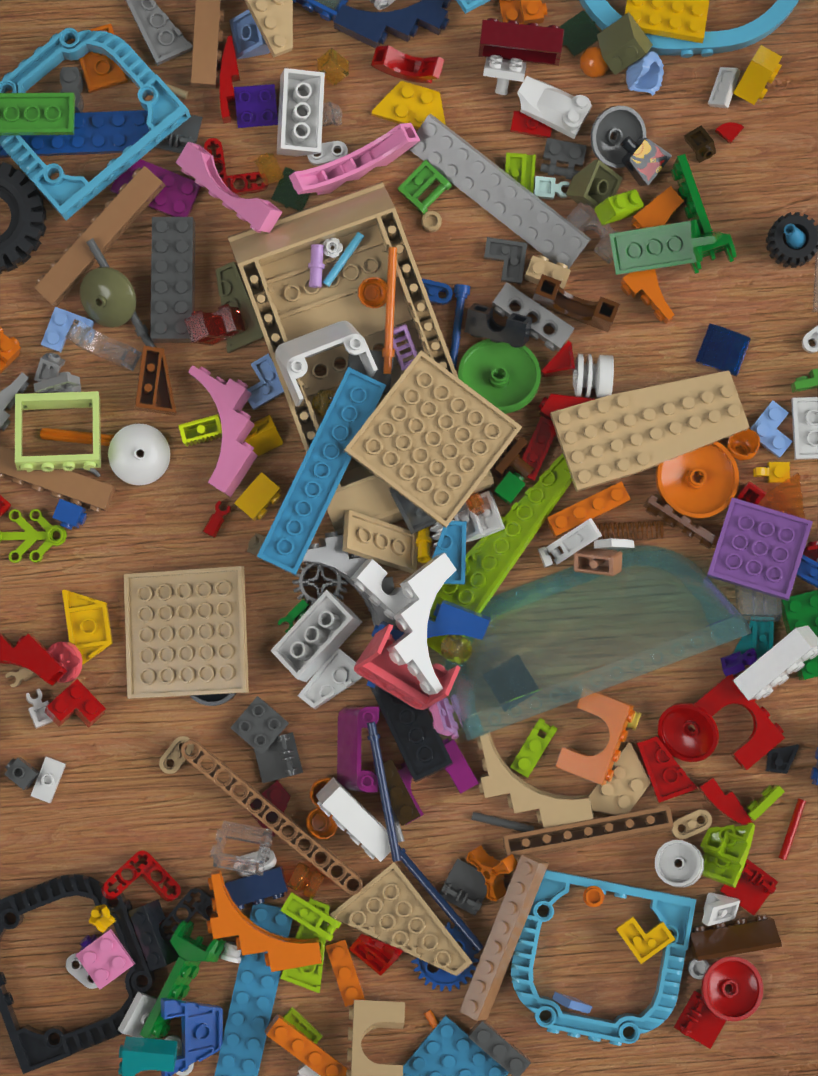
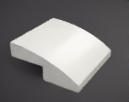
(483, 524)

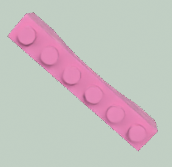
(200, 164)

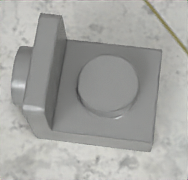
(49, 366)

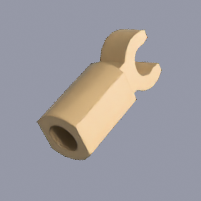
(23, 673)

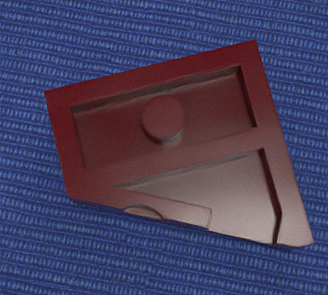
(276, 795)

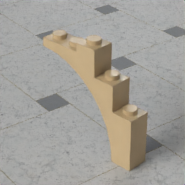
(553, 808)

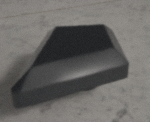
(780, 759)

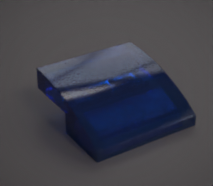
(723, 349)

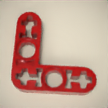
(229, 180)
(145, 872)

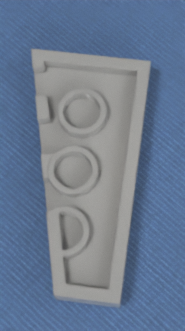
(158, 31)

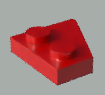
(375, 953)

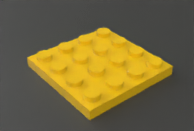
(671, 18)

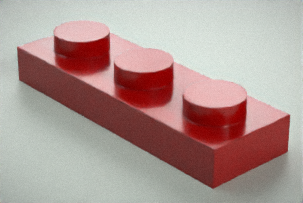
(539, 446)

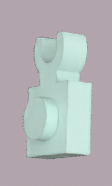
(546, 188)

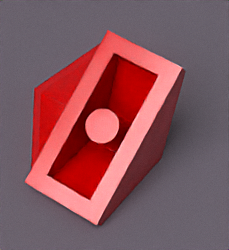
(561, 364)

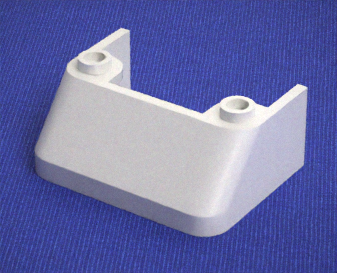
(292, 354)

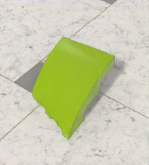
(726, 852)

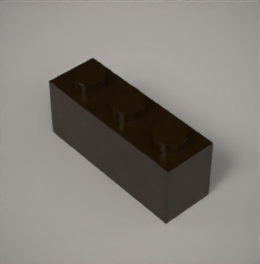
(399, 795)

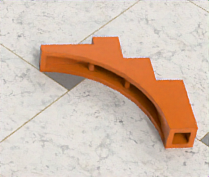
(646, 282)
(230, 921)

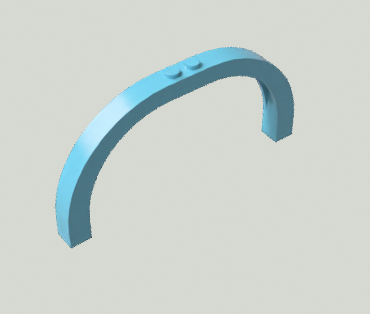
(713, 42)

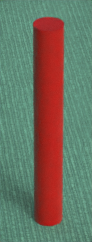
(792, 829)

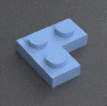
(59, 327)
(269, 384)
(767, 429)

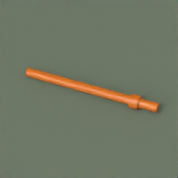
(388, 351)

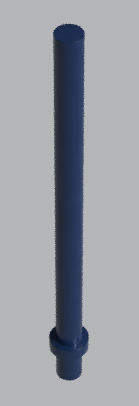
(373, 737)
(440, 900)

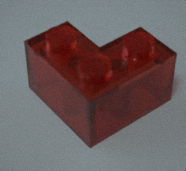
(214, 327)

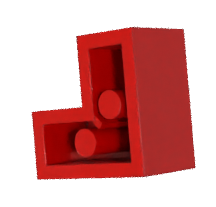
(76, 700)

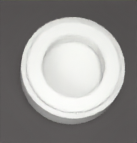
(697, 968)

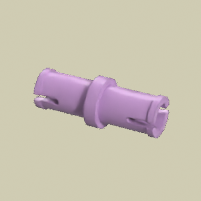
(316, 266)

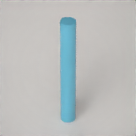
(343, 259)

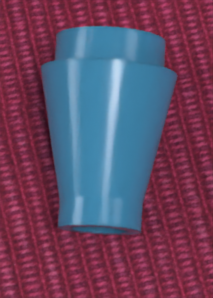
(794, 237)

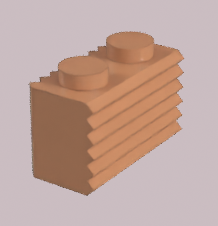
(598, 561)

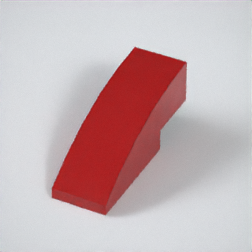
(724, 802)

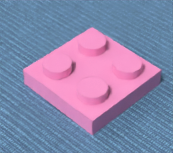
(105, 959)

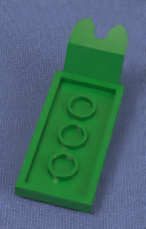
(695, 210)
(186, 968)

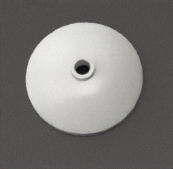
(128, 465)

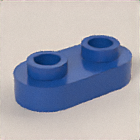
(434, 288)

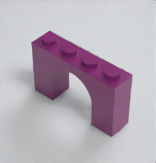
(459, 772)

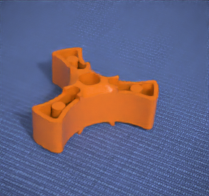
(492, 871)

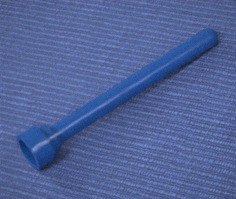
(461, 293)

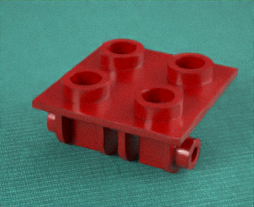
(752, 887)
(699, 1022)

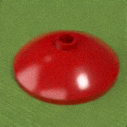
(681, 738)
(744, 992)

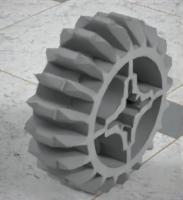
(306, 582)

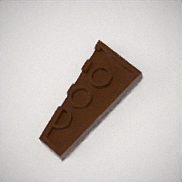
(706, 538)

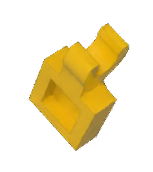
(776, 472)

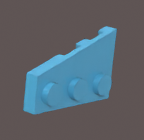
(453, 544)

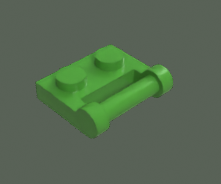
(419, 181)

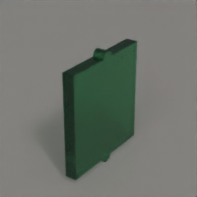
(579, 33)
(287, 195)

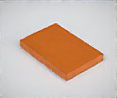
(100, 70)

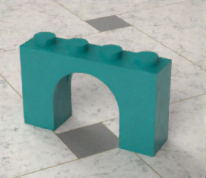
(146, 1054)

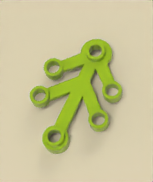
(31, 536)

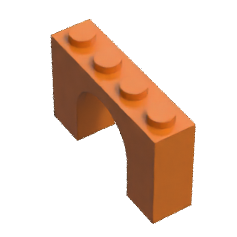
(599, 766)

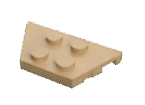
(625, 787)

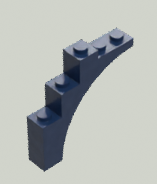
(402, 23)

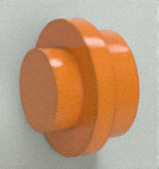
(593, 896)

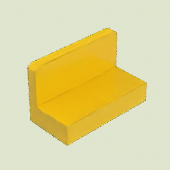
(264, 436)

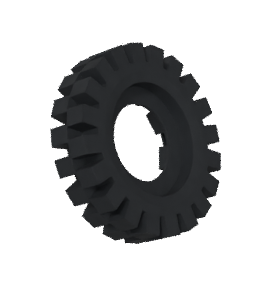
(26, 217)

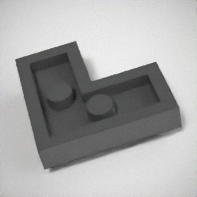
(510, 253)

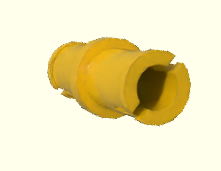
(423, 543)

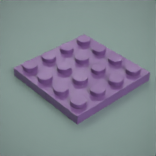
(760, 549)

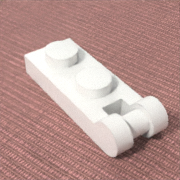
(574, 541)

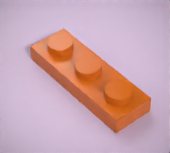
(345, 972)

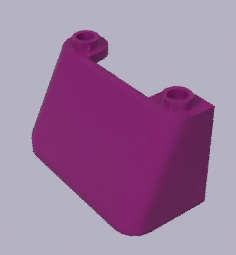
(349, 740)

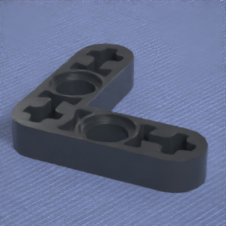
(200, 907)

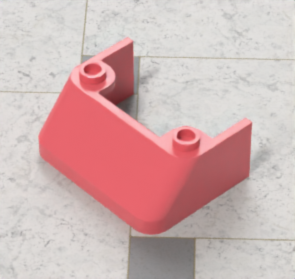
(397, 680)

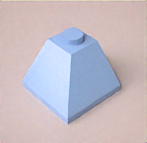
(247, 37)

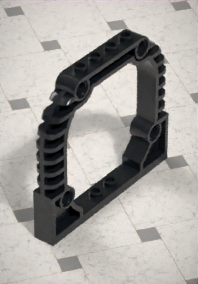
(35, 1046)

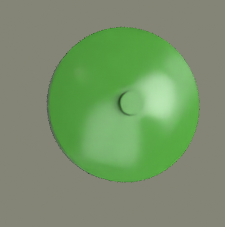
(501, 374)

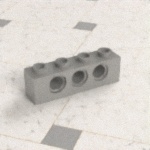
(511, 295)

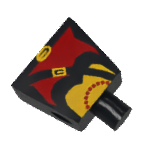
(644, 159)

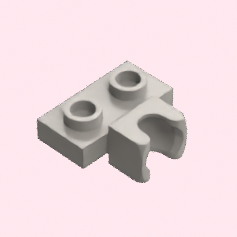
(62, 383)

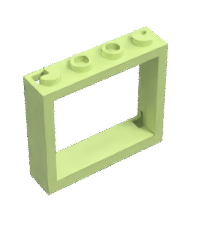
(58, 400)

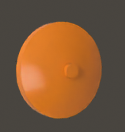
(699, 481)

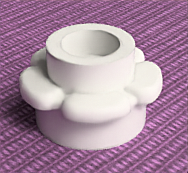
(333, 253)

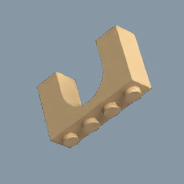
(366, 1017)

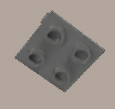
(184, 133)
(259, 725)
(279, 759)
(465, 887)

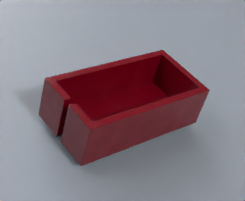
(521, 41)

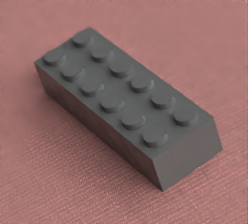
(172, 278)

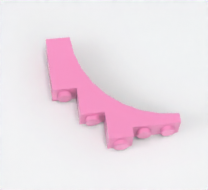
(355, 165)
(235, 453)

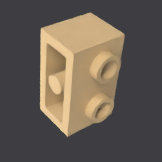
(541, 265)

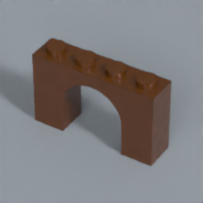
(554, 298)

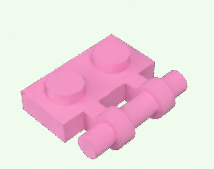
(444, 719)

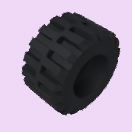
(784, 253)

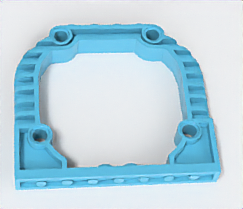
(164, 115)
(672, 909)

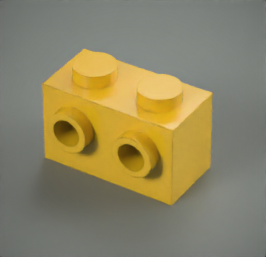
(258, 497)

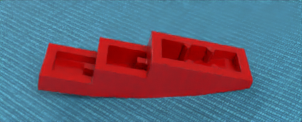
(228, 74)

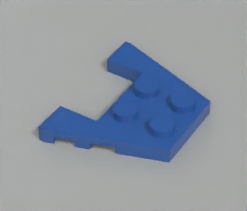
(200, 1030)

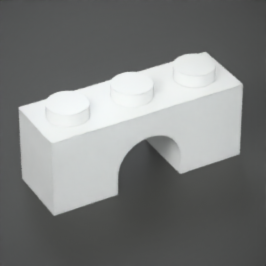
(369, 579)

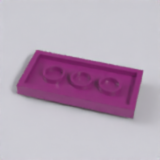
(174, 199)

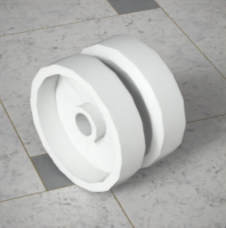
(691, 867)

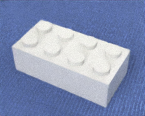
(777, 663)
(355, 818)

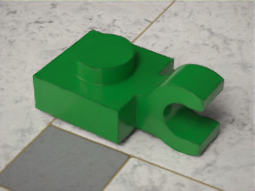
(297, 612)

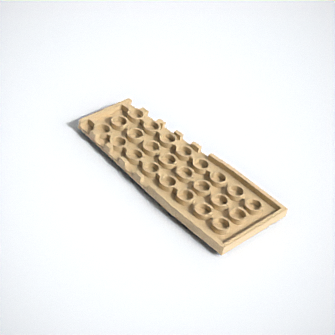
(646, 427)

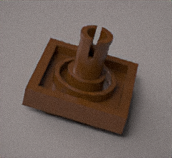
(513, 459)

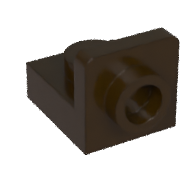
(701, 143)

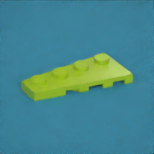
(311, 975)

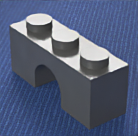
(498, 1048)

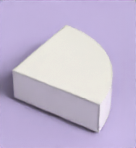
(545, 557)

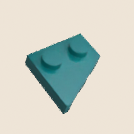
(760, 639)

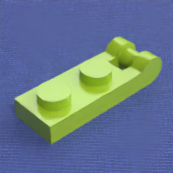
(533, 748)
(310, 916)

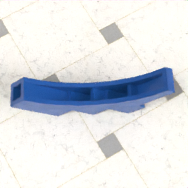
(449, 620)

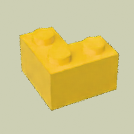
(761, 70)

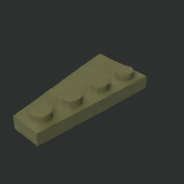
(234, 292)

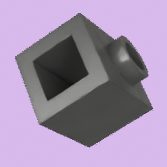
(21, 773)

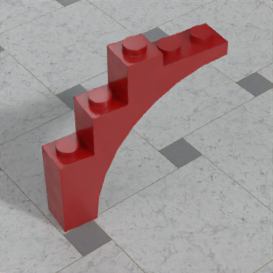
(33, 656)

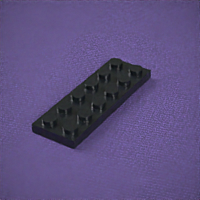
(414, 735)

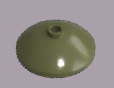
(115, 293)

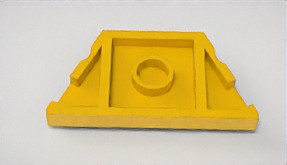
(410, 105)
(87, 624)

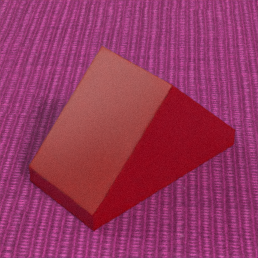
(751, 493)

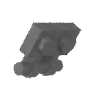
(565, 153)

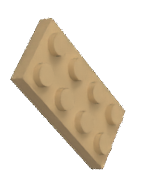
(379, 541)

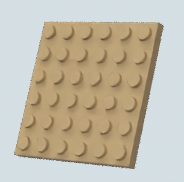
(433, 439)
(186, 632)

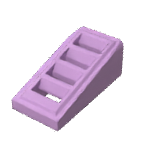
(396, 330)

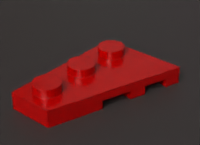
(663, 771)

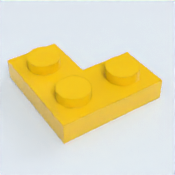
(644, 944)

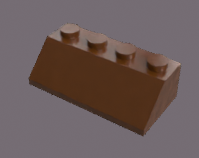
(734, 938)

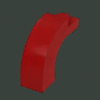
(405, 66)

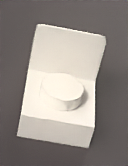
(719, 909)

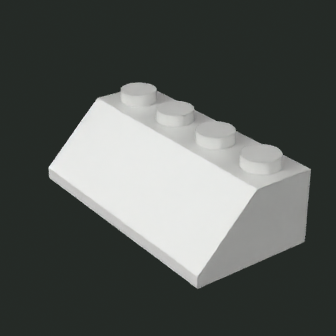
(300, 112)
(316, 636)

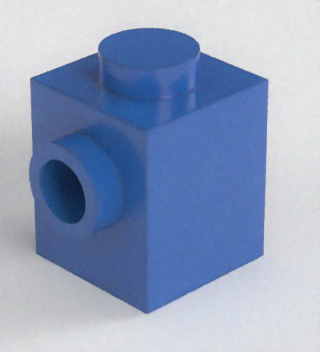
(69, 514)

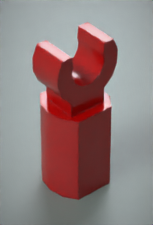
(216, 520)

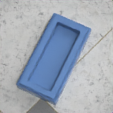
(572, 1002)

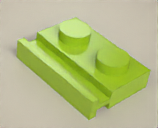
(521, 168)
(770, 795)

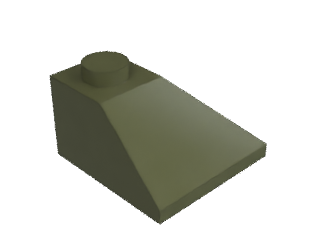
(594, 184)

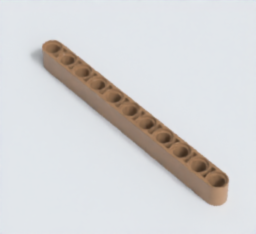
(276, 826)

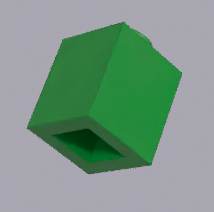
(510, 487)

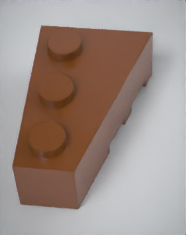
(154, 385)

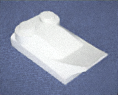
(553, 106)

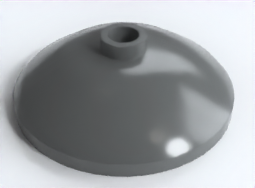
(621, 122)

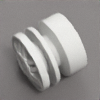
(594, 375)

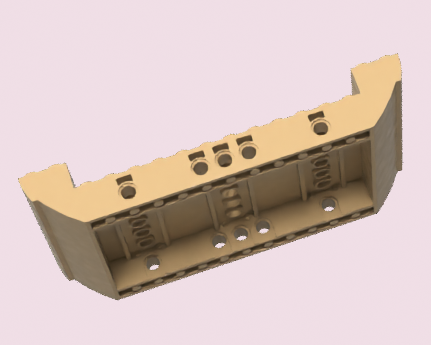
(286, 308)

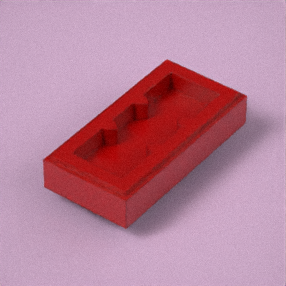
(528, 126)

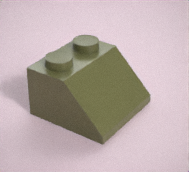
(623, 43)

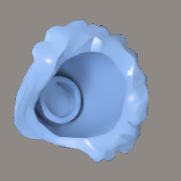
(645, 74)

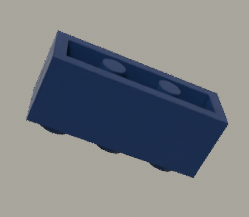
(257, 887)

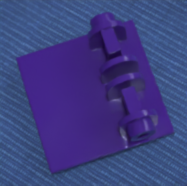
(256, 105)

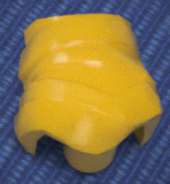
(101, 918)

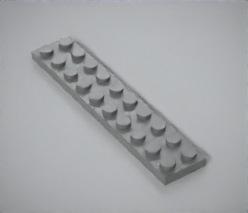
(499, 193)

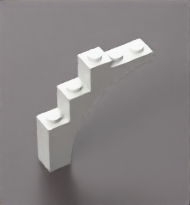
(413, 620)

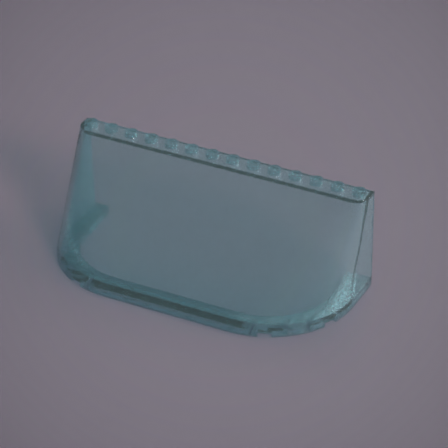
(587, 634)

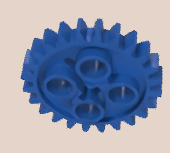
(442, 977)

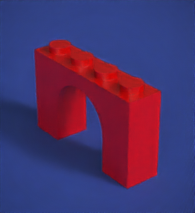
(764, 733)

